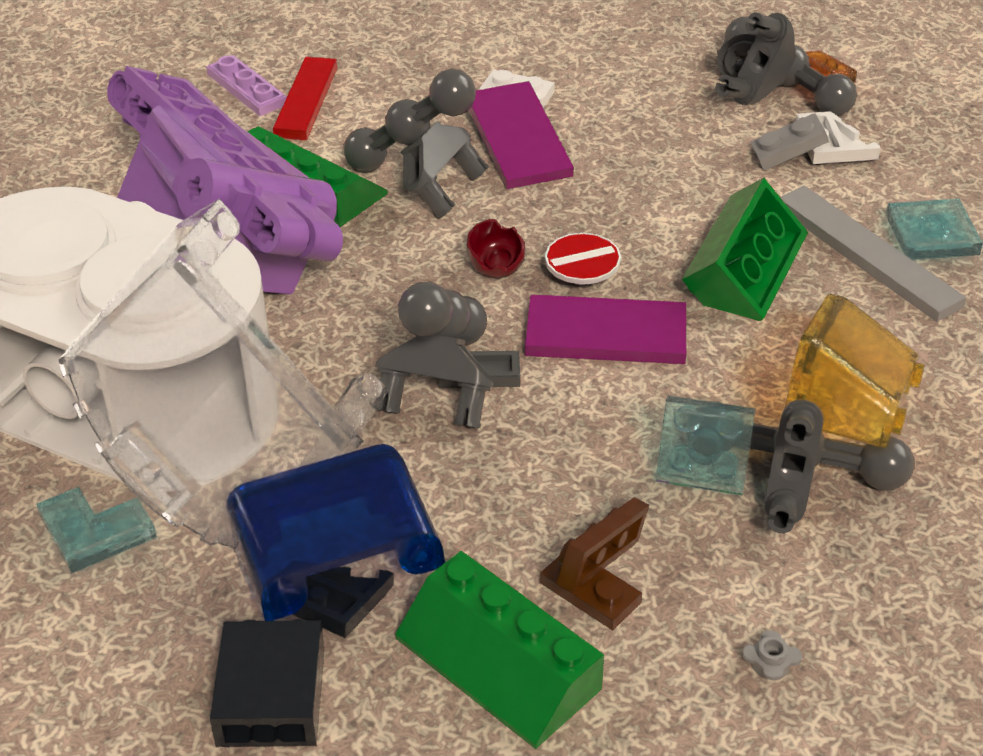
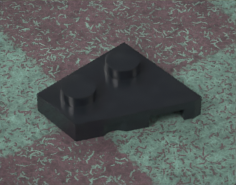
(343, 599)

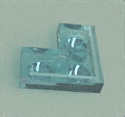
(91, 537)

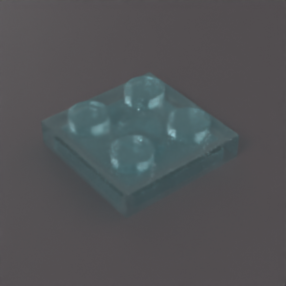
(933, 229)
(705, 445)

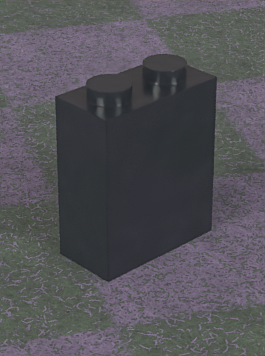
(268, 684)

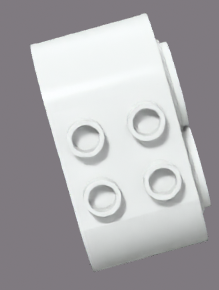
(58, 269)

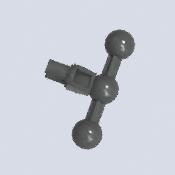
(777, 62)
(427, 145)
(442, 327)
(801, 445)

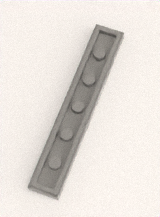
(874, 255)

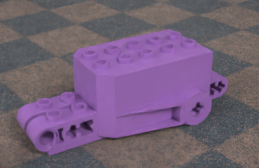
(200, 155)

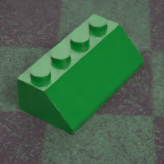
(351, 191)
(746, 253)
(501, 649)

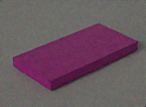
(519, 135)
(606, 329)

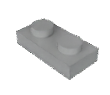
(789, 141)

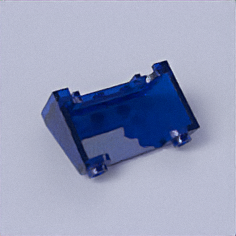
(326, 519)

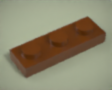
(601, 544)

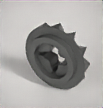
(726, 54)

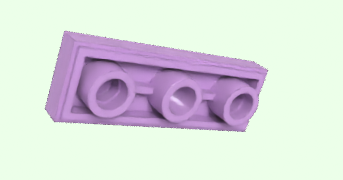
(246, 85)

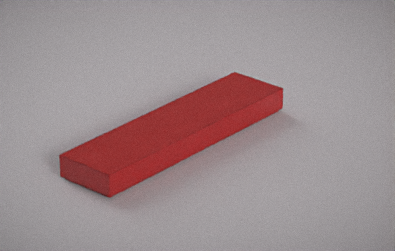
(305, 98)

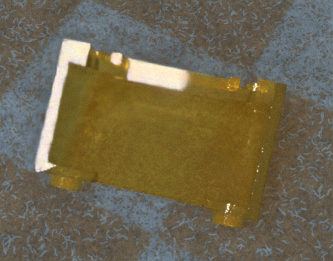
(854, 372)

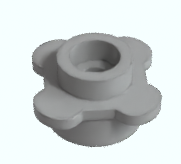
(772, 666)

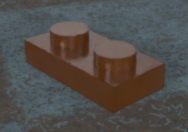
(601, 597)

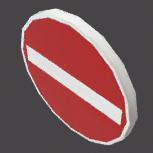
(582, 258)

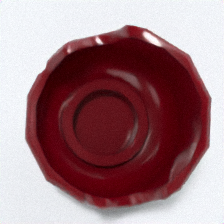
(495, 249)

